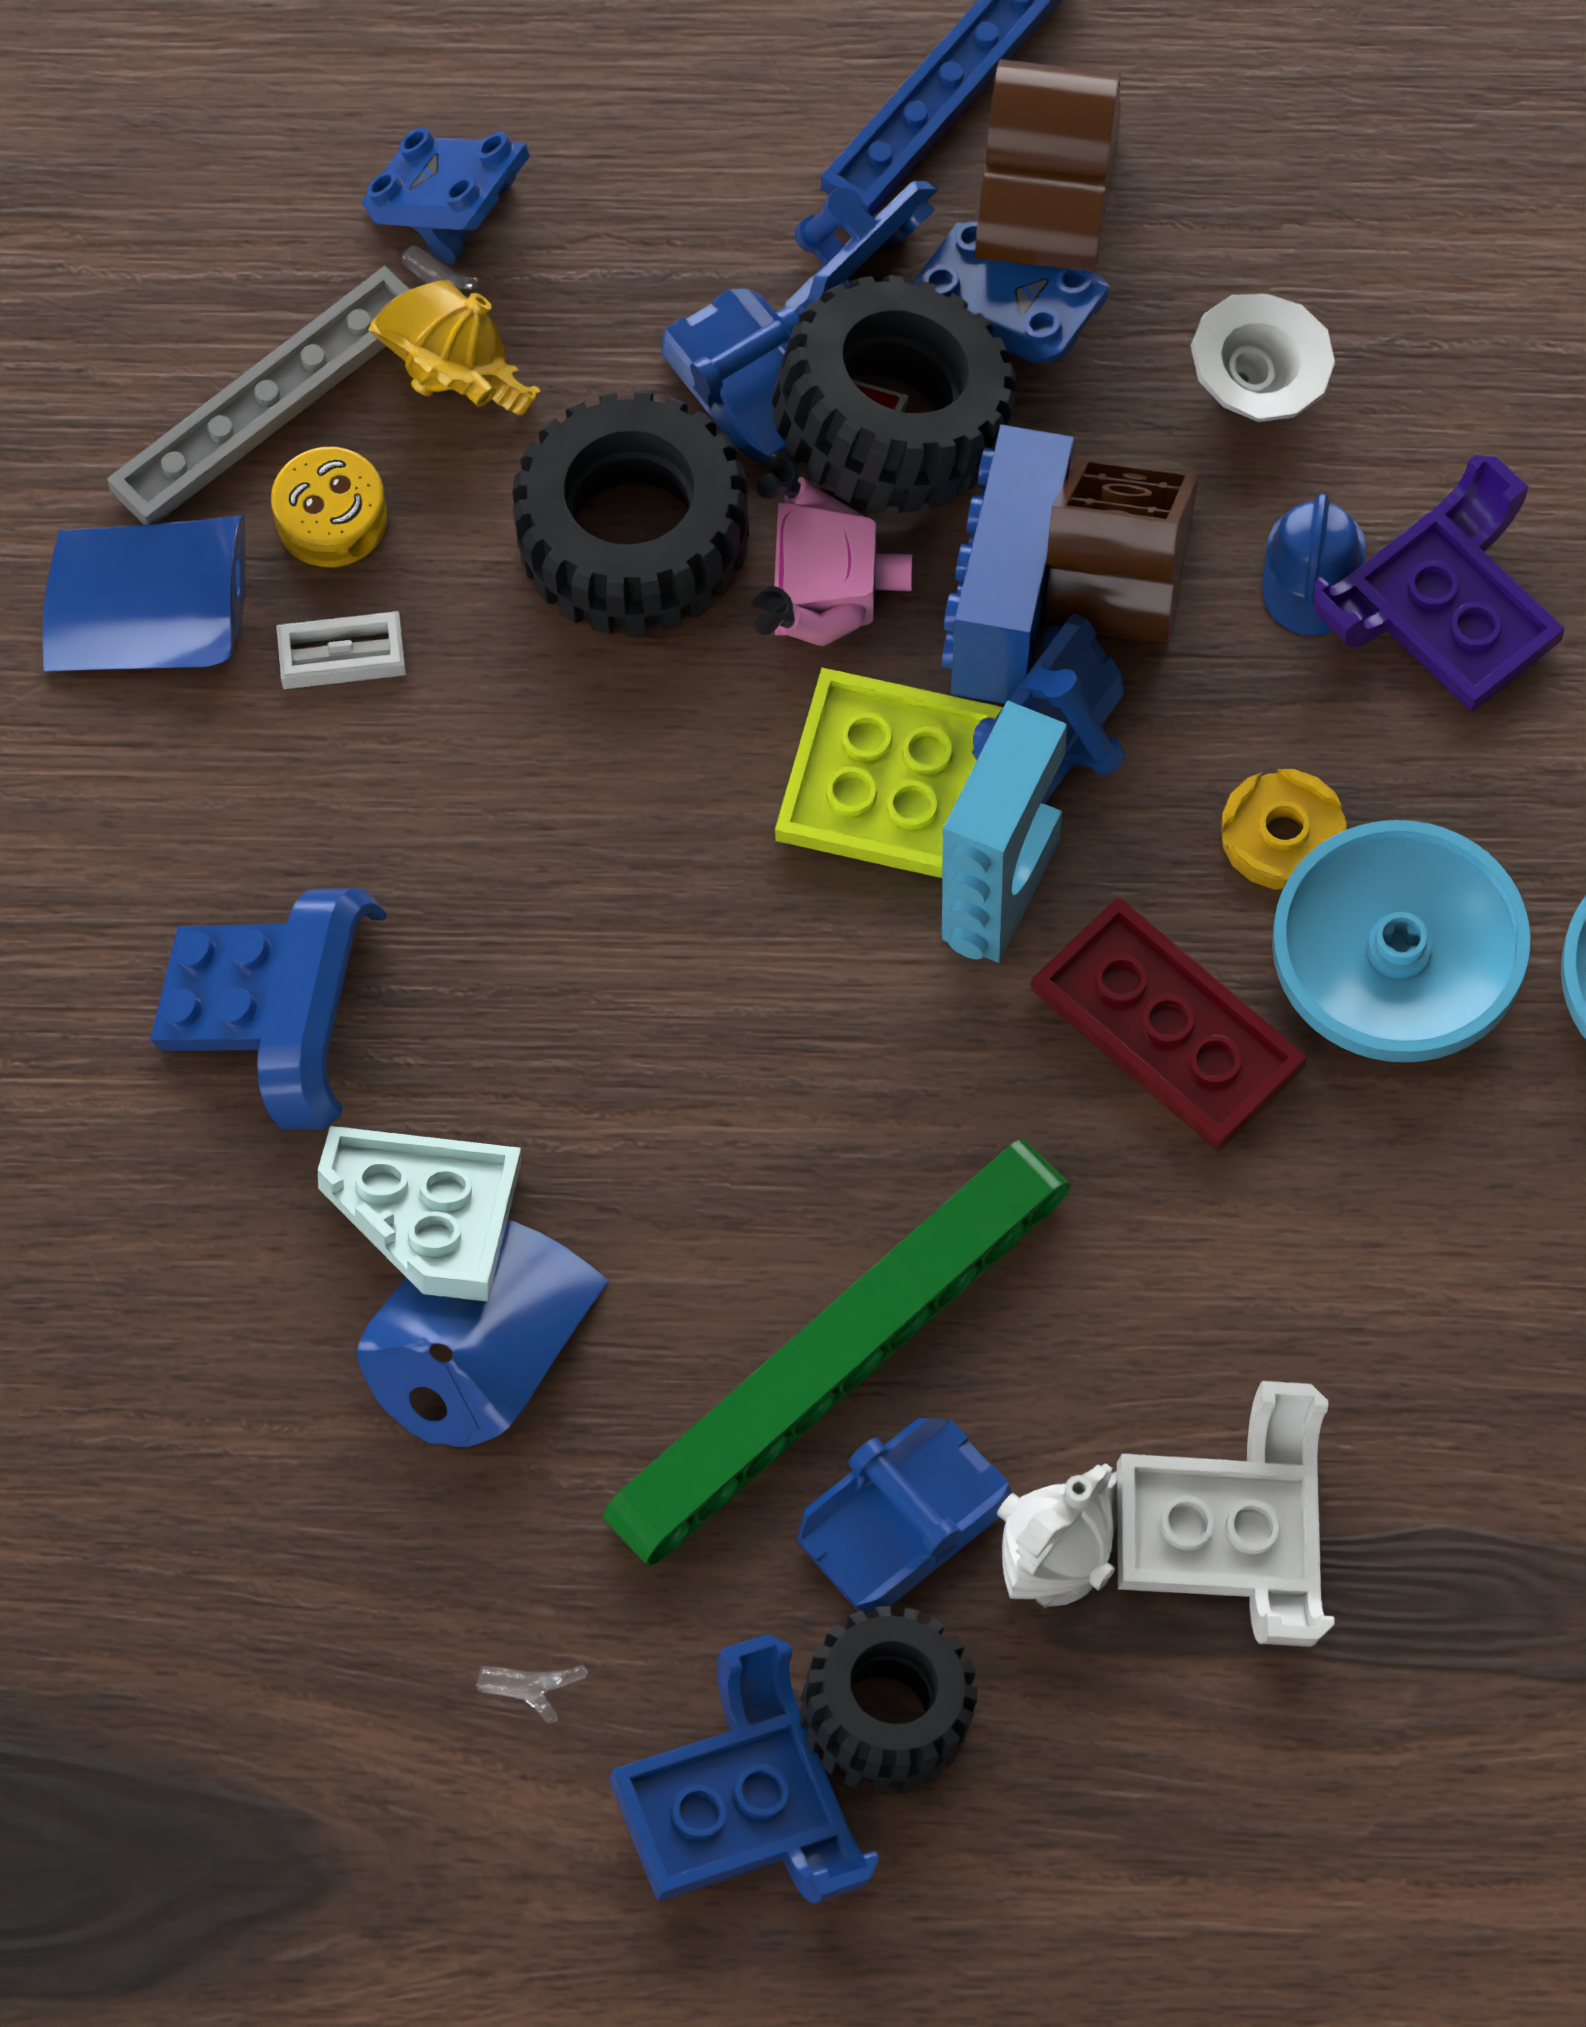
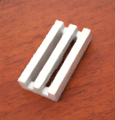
(341, 659)

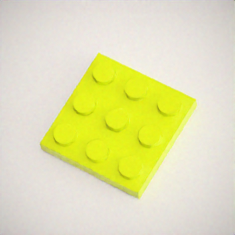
(879, 771)

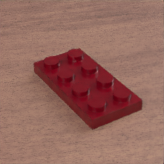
(1168, 1023)

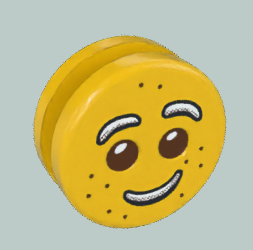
(329, 507)

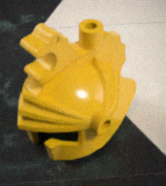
(451, 346)

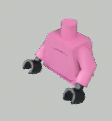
(822, 562)

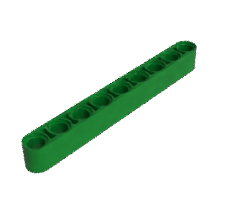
(835, 1352)

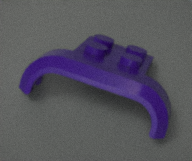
(1446, 594)

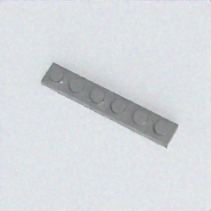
(255, 403)

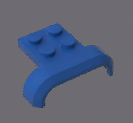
(270, 994)
(743, 1793)

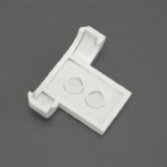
(1235, 1522)

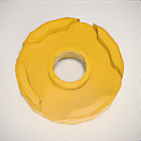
(1264, 798)

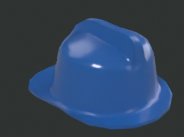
(1306, 545)

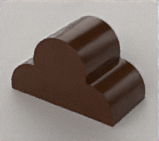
(1048, 165)
(1119, 548)

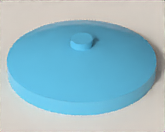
(1401, 941)

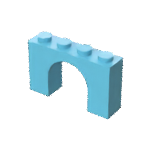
(1001, 833)

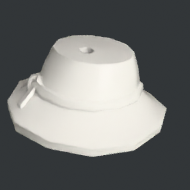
(1262, 356)

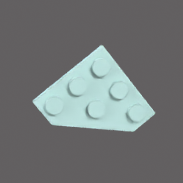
(425, 1203)

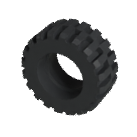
(905, 336)
(619, 446)

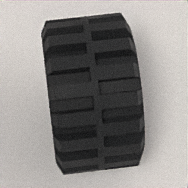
(900, 1651)

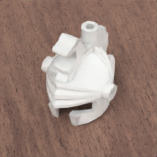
(1060, 1538)

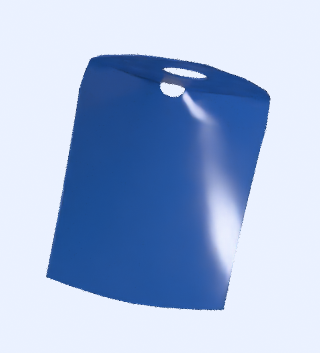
(145, 596)
(496, 1345)

